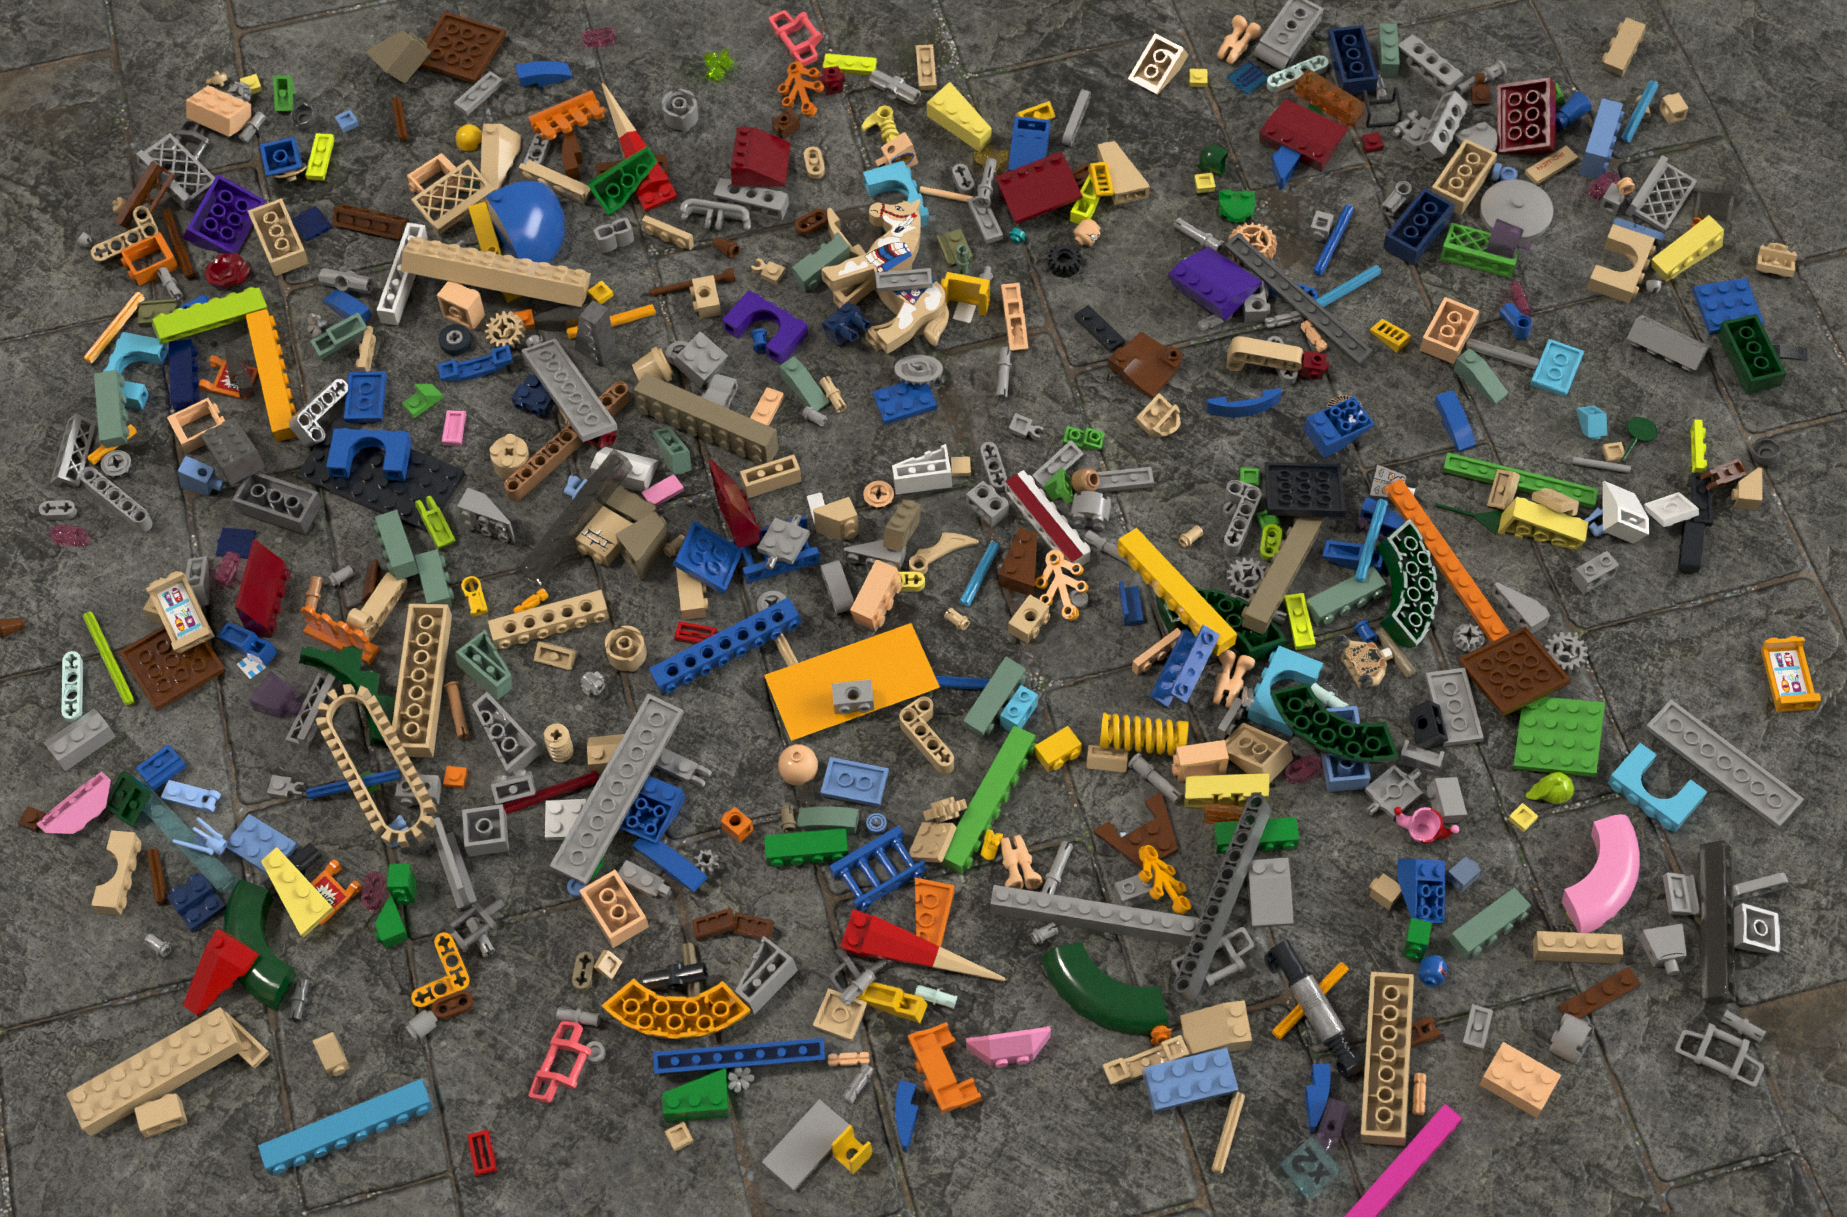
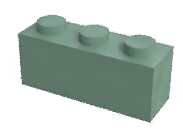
(1388, 50)
(434, 578)

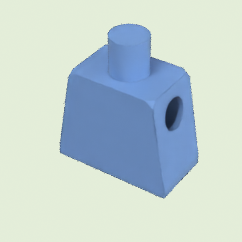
(198, 477)

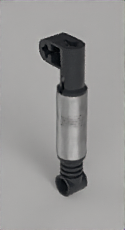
(1315, 1006)

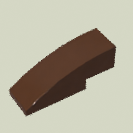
(571, 155)

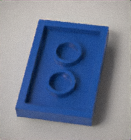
(365, 397)
(903, 401)

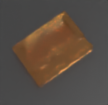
(1221, 813)

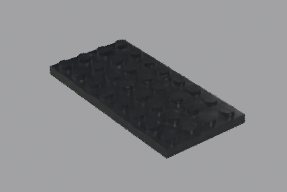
(368, 483)

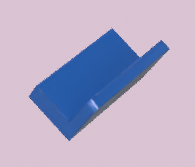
(1130, 604)

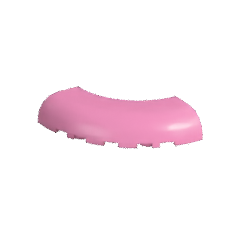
(1611, 879)

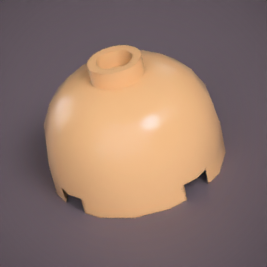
(798, 764)

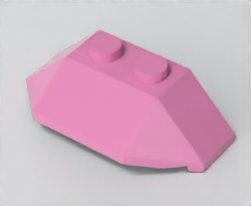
(78, 807)
(1009, 1047)

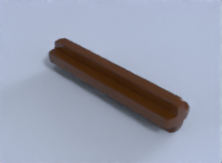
(399, 119)
(157, 876)

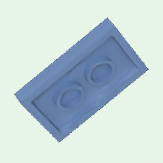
(854, 782)
(255, 840)

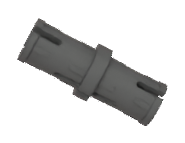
(299, 1000)

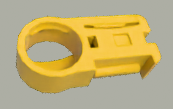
(475, 598)

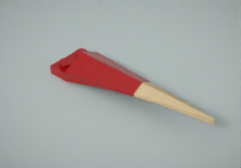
(655, 187)
(882, 940)

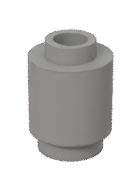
(421, 1024)

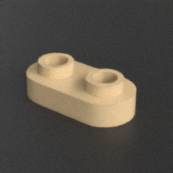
(815, 163)

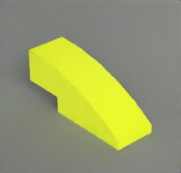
(1086, 206)

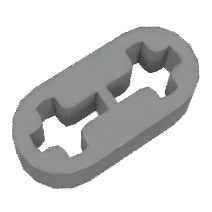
(966, 178)
(58, 508)

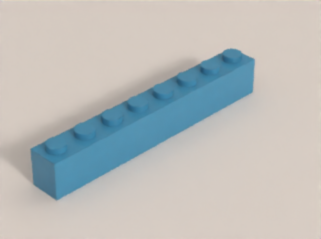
(345, 1127)

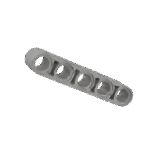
(95, 482)

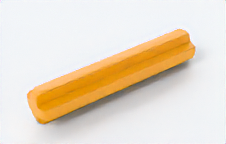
(100, 452)

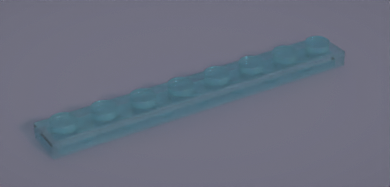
(177, 830)

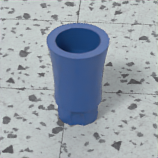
(1573, 109)

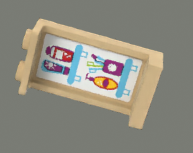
(180, 611)

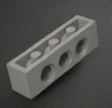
(1429, 65)
(1443, 125)
(755, 199)

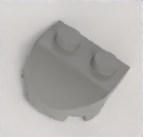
(1480, 134)

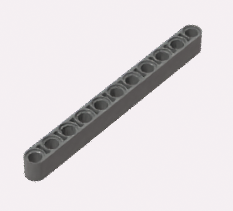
(1234, 867)

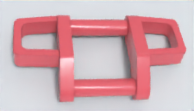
(793, 26)
(555, 1078)

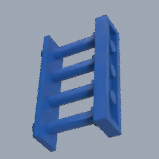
(756, 572)
(1184, 666)
(876, 849)

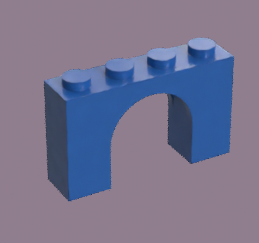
(349, 442)

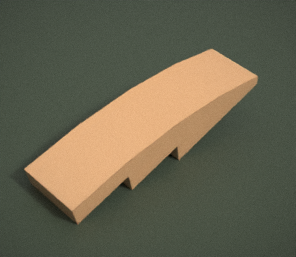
(1014, 317)

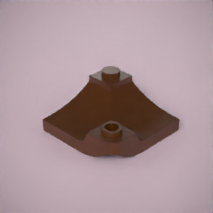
(1146, 364)

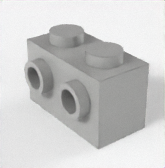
(513, 787)
(406, 796)
(1447, 799)

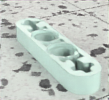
(1296, 72)
(68, 687)

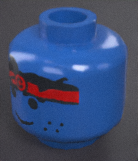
(1432, 971)

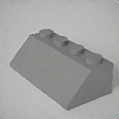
(1667, 342)

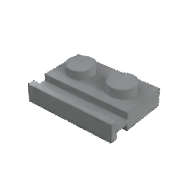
(1681, 894)

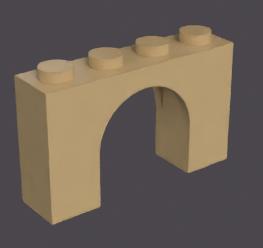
(1623, 284)

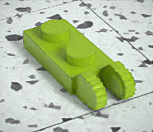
(435, 523)

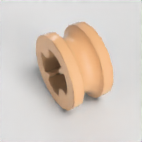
(1625, 186)

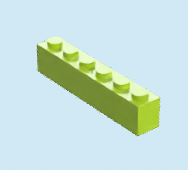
(208, 315)

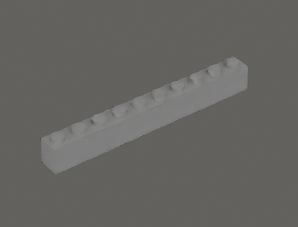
(1092, 915)

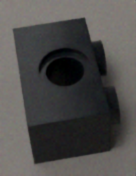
(1428, 725)

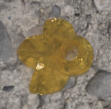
(991, 152)

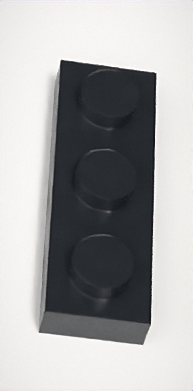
(1099, 328)
(1701, 499)

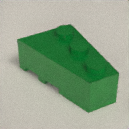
(698, 1099)

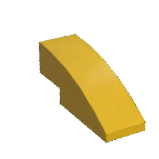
(483, 226)
(894, 1001)

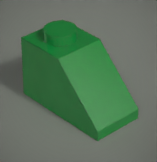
(390, 926)

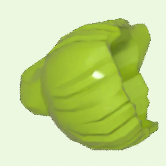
(1554, 788)

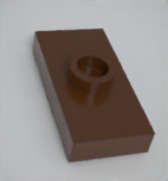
(714, 924)
(752, 926)

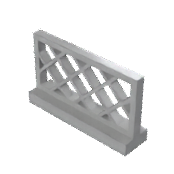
(1650, 184)
(175, 189)
(454, 867)

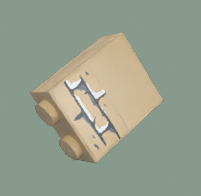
(599, 536)

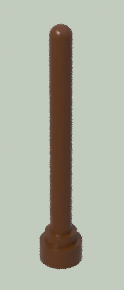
(727, 276)

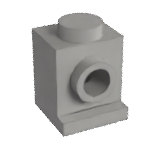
(1612, 200)
(1320, 229)

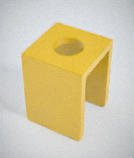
(846, 1142)

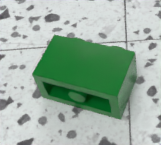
(402, 883)
(1416, 939)

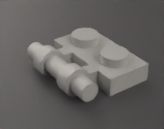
(1413, 136)

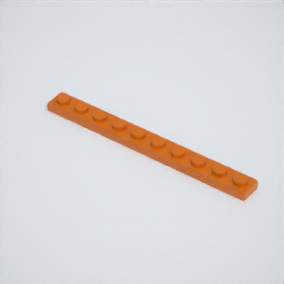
(1447, 561)

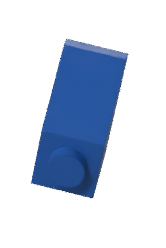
(1284, 165)

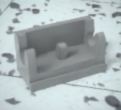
(1421, 758)

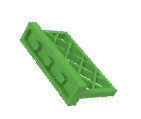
(1472, 258)

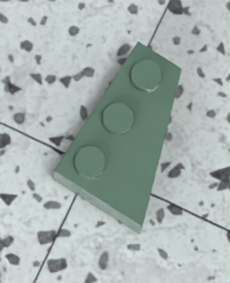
(809, 270)
(484, 665)

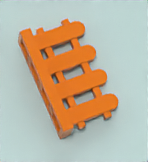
(561, 114)
(337, 634)

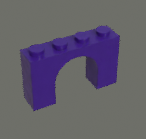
(755, 308)

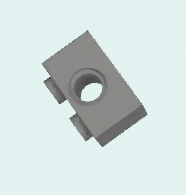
(846, 690)

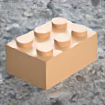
(218, 110)
(1449, 330)
(876, 595)
(614, 908)
(1520, 1080)

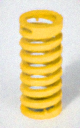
(1151, 734)

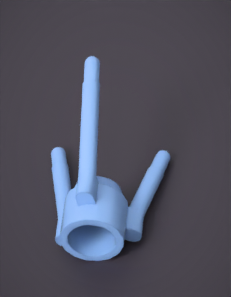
(215, 842)

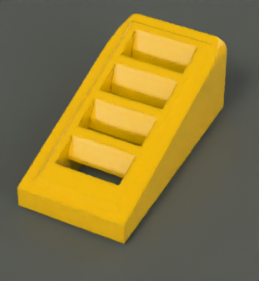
(1096, 168)
(1403, 336)

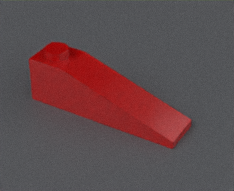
(220, 965)

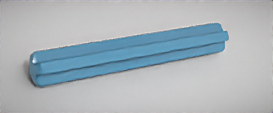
(1639, 111)
(979, 574)

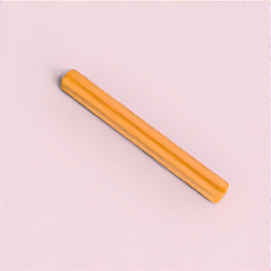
(621, 318)
(113, 328)
(1297, 1013)

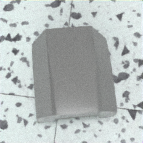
(1756, 929)

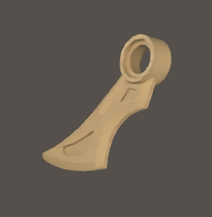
(947, 544)

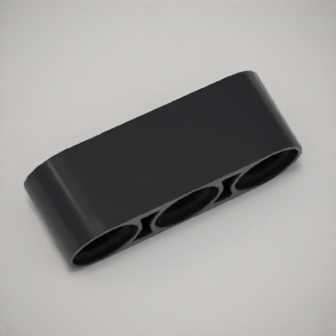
(1691, 546)

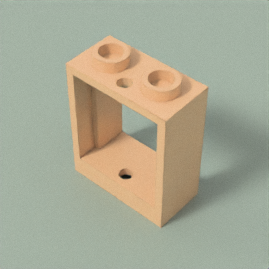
(429, 169)
(189, 415)
(1200, 760)

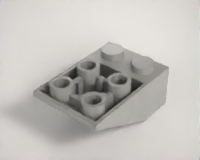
(482, 515)

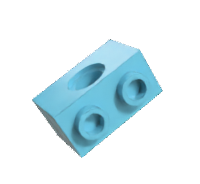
(1019, 708)

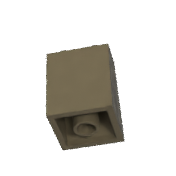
(400, 54)
(643, 543)

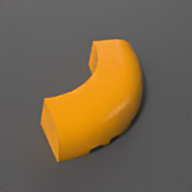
(676, 1016)

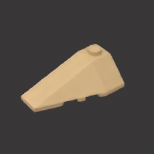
(497, 153)

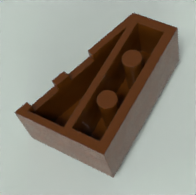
(1020, 564)

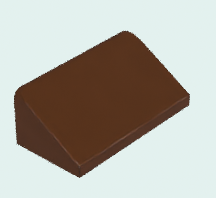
(371, 580)

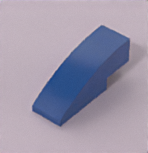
(542, 73)
(346, 305)
(1455, 420)
(1390, 521)
(1349, 555)
(247, 643)
(1317, 1094)
(906, 1113)

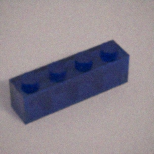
(183, 374)

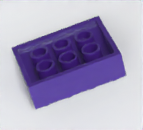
(223, 217)
(1213, 282)

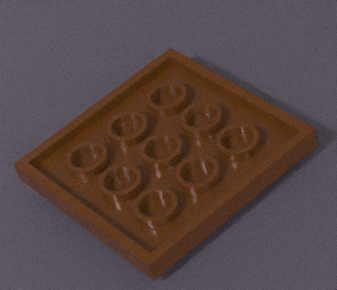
(461, 47)
(1514, 671)
(164, 672)

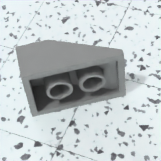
(1270, 892)

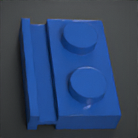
(161, 767)

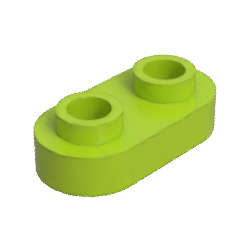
(1270, 543)

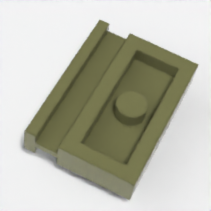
(949, 243)
(150, 309)

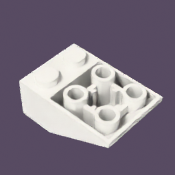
(1623, 514)

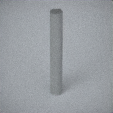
(1601, 464)

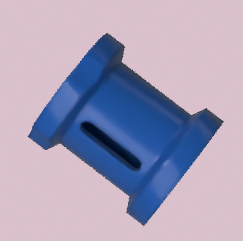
(759, 338)
(1365, 631)

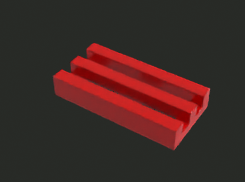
(692, 637)
(485, 1170)

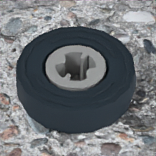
(455, 347)

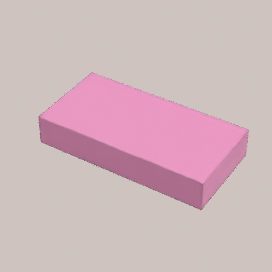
(454, 428)
(663, 490)

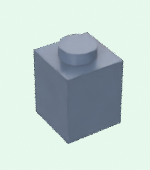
(1463, 874)

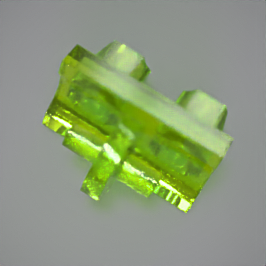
(715, 62)

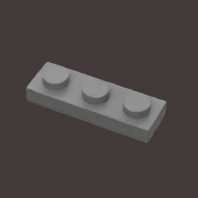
(478, 93)
(986, 222)
(903, 280)
(1063, 458)
(1125, 479)

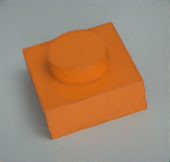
(527, 317)
(455, 777)

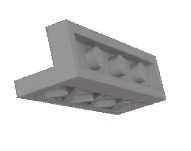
(66, 450)
(310, 727)

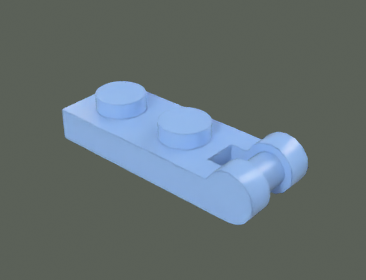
(190, 796)

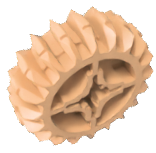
(1254, 235)

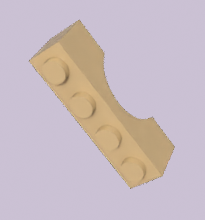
(111, 896)

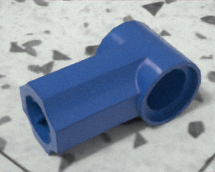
(1517, 321)

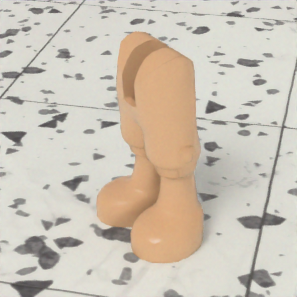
(1236, 47)
(1223, 680)
(1022, 857)

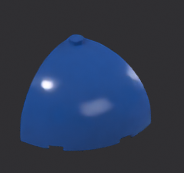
(527, 220)

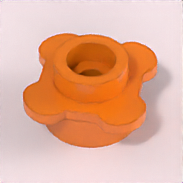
(1160, 1034)

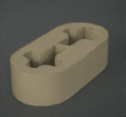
(579, 971)

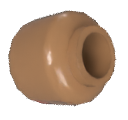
(1085, 480)

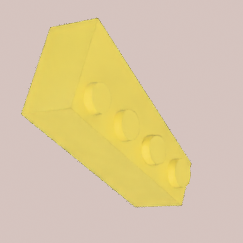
(959, 117)
(1689, 249)
(1543, 524)
(1224, 789)
(299, 896)

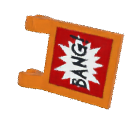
(222, 383)
(332, 890)

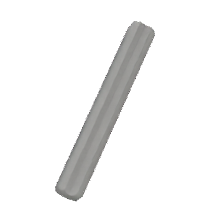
(1502, 353)

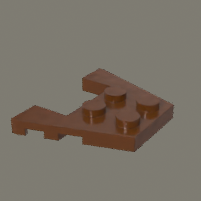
(1155, 833)

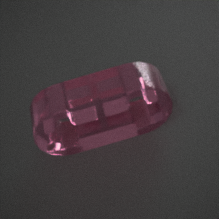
(598, 37)
(1601, 183)
(69, 535)
(227, 568)
(1304, 773)
(368, 890)

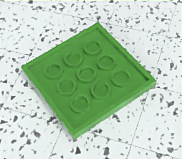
(1560, 736)

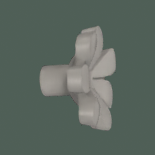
(316, 324)
(739, 1078)

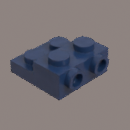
(533, 397)
(196, 901)

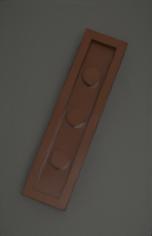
(1600, 994)

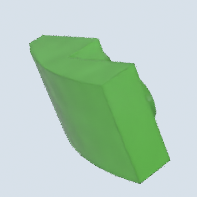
(1087, 440)

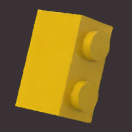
(1058, 749)

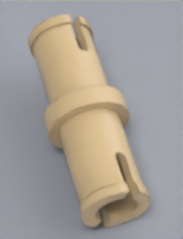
(833, 394)

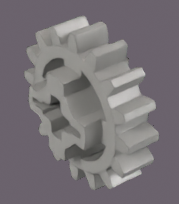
(1246, 575)
(1566, 651)

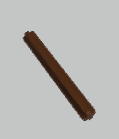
(178, 243)

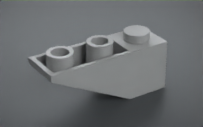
(869, 552)

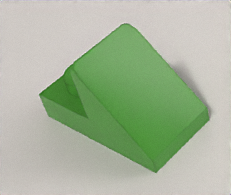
(283, 92)
(425, 397)
(1060, 486)

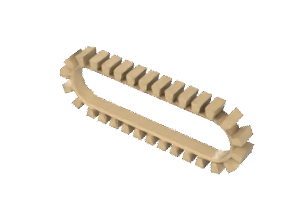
(353, 777)

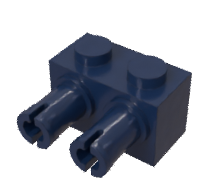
(845, 324)

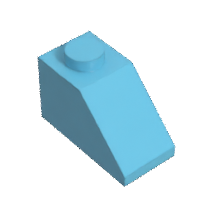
(1592, 421)

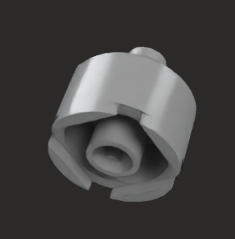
(680, 110)
(1090, 510)
(1571, 1039)

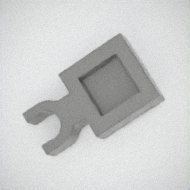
(1022, 426)
(283, 786)

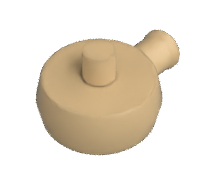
(217, 79)
(119, 204)

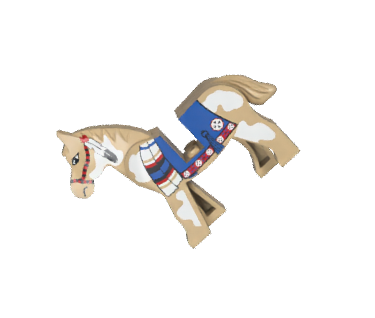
(917, 310)

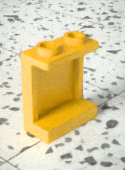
(967, 290)

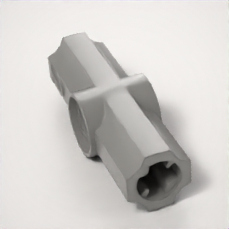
(894, 87)
(346, 280)

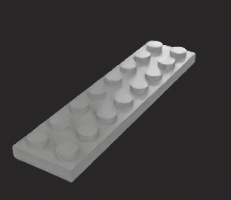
(569, 390)
(1724, 764)

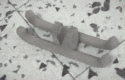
(715, 209)

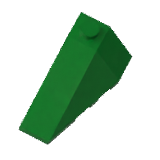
(620, 181)

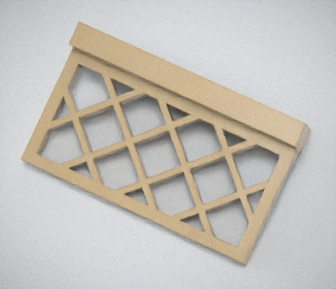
(459, 211)

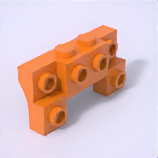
(938, 1076)

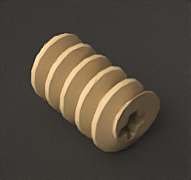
(558, 743)

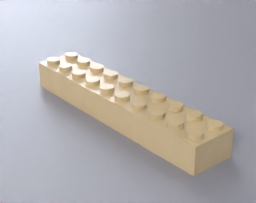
(495, 271)

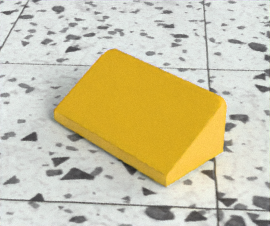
(1041, 111)

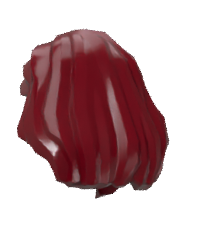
(226, 271)

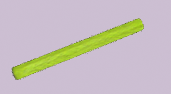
(108, 658)

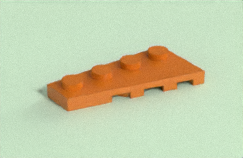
(932, 909)

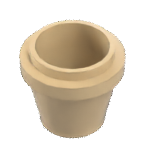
(654, 364)

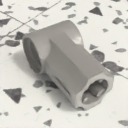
(1396, 198)

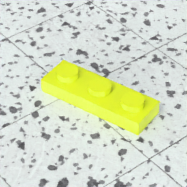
(851, 64)
(320, 156)
(1698, 448)
(1299, 621)

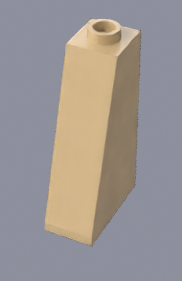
(1125, 178)

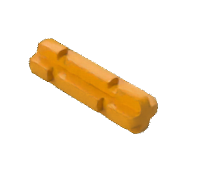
(532, 601)

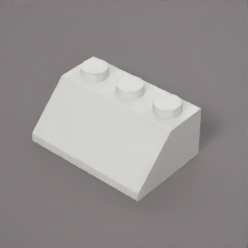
(641, 474)

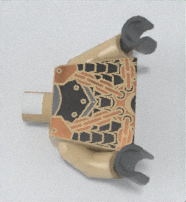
(1364, 661)

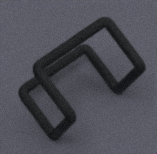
(1395, 95)

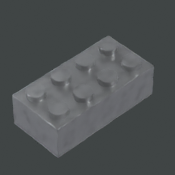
(232, 451)
(277, 502)

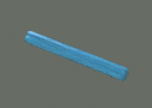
(1349, 286)
(1371, 540)

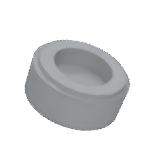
(1078, 600)
(598, 1052)

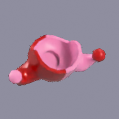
(1424, 825)

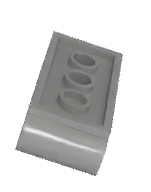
(1288, 33)

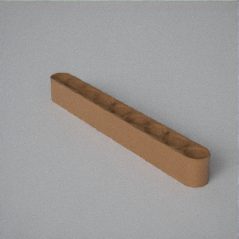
(558, 444)

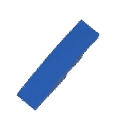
(672, 863)

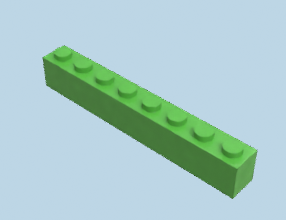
(988, 799)

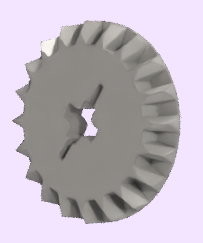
(918, 369)

